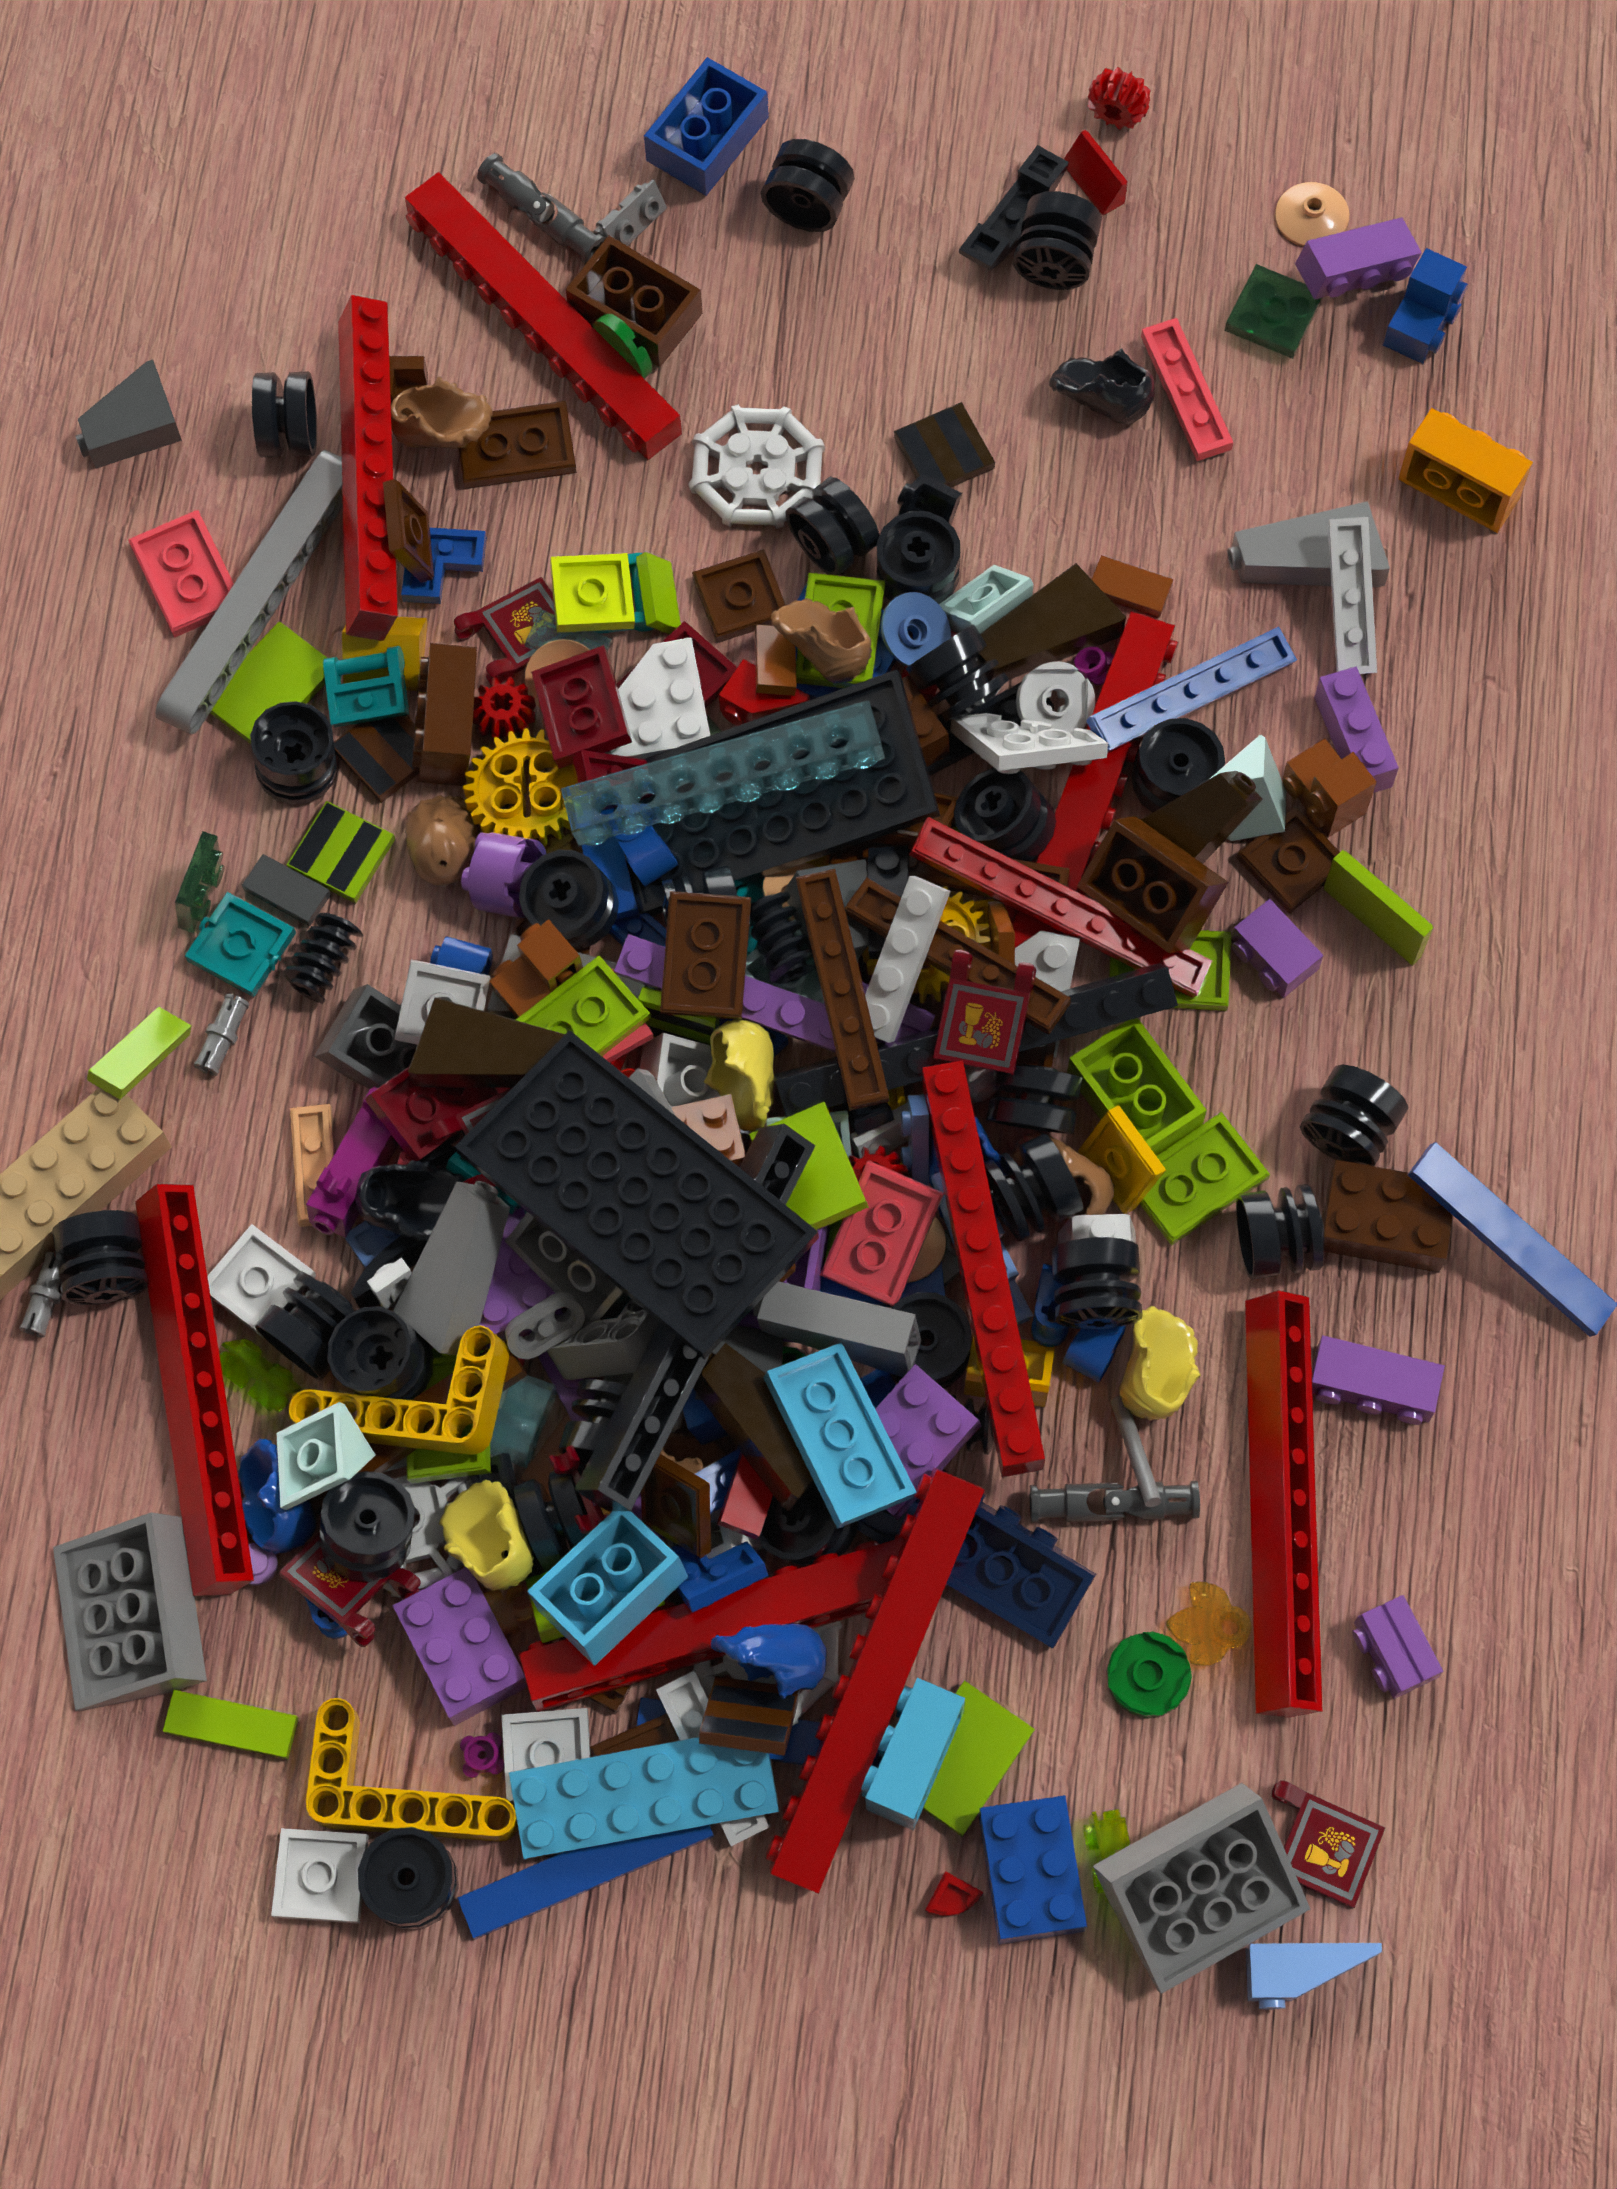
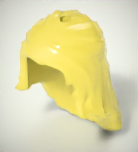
(744, 1069)
(1159, 1365)
(479, 1531)

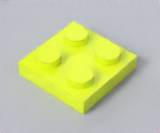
(592, 592)

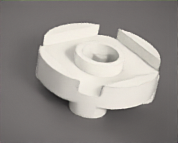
(1069, 685)

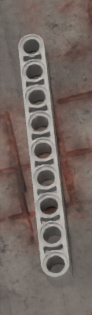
(254, 597)

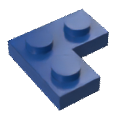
(450, 551)
(718, 1576)

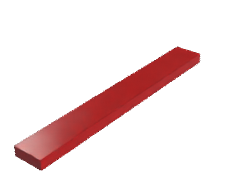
(1052, 903)

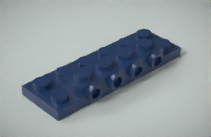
(1007, 1569)

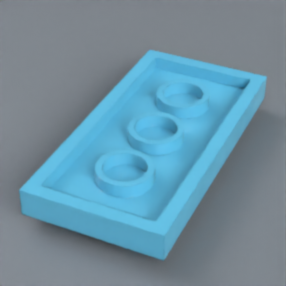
(839, 1435)

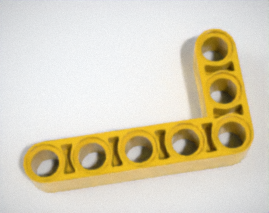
(413, 1415)
(392, 1800)

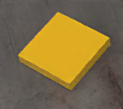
(1125, 1157)

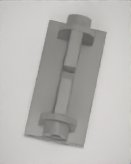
(636, 214)

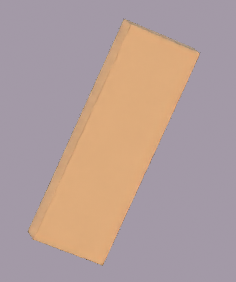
(312, 1151)

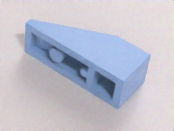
(1292, 1969)

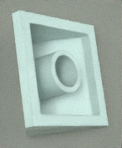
(986, 599)
(1270, 813)
(319, 1454)

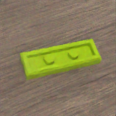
(139, 1053)
(230, 1724)

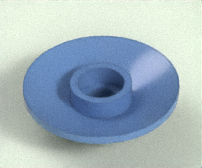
(922, 617)

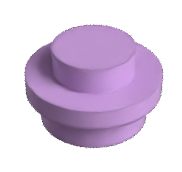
(263, 1564)

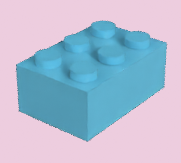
(608, 1584)
(912, 1752)

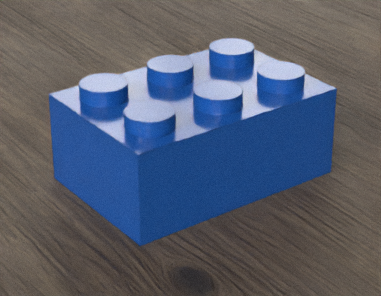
(706, 126)
(1032, 1870)

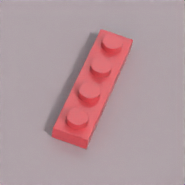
(1187, 389)

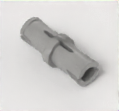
(221, 1034)
(43, 1297)

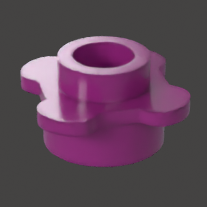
(1093, 657)
(473, 1746)

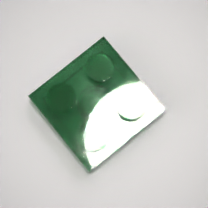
(1273, 311)
(202, 874)

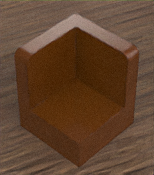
(406, 373)

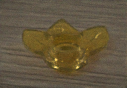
(1203, 1624)

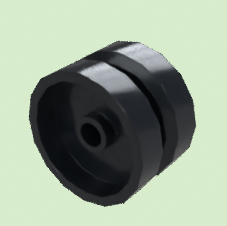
(807, 185)
(284, 414)
(832, 526)
(919, 556)
(1175, 760)
(1005, 814)
(571, 895)
(1034, 1098)
(950, 1334)
(550, 1521)
(366, 1526)
(805, 1530)
(424, 1899)

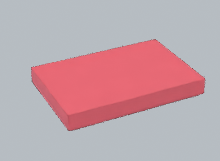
(183, 571)
(882, 1243)

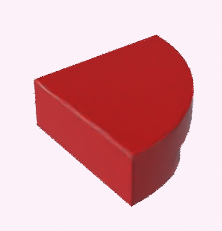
(952, 1897)

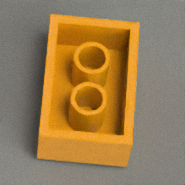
(1465, 469)

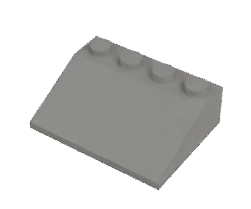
(129, 1612)
(1202, 1886)

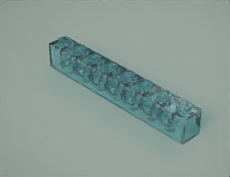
(703, 765)

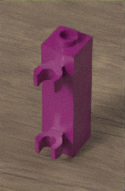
(364, 1146)

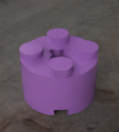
(498, 871)

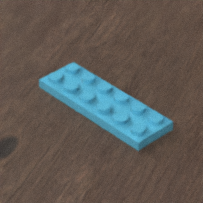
(638, 1794)

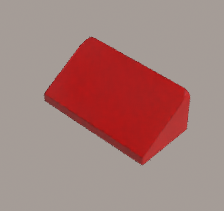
(1096, 174)

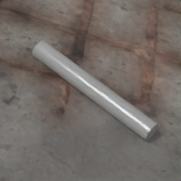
(1136, 1453)

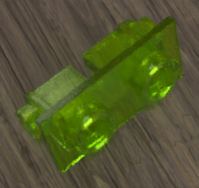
(271, 1380)
(1105, 1838)

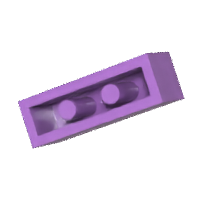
(1358, 258)
(1355, 724)
(1376, 1380)

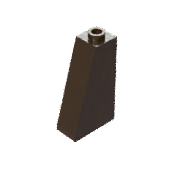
(1052, 625)
(1206, 814)
(476, 1048)
(748, 1414)

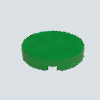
(621, 338)
(1149, 1674)

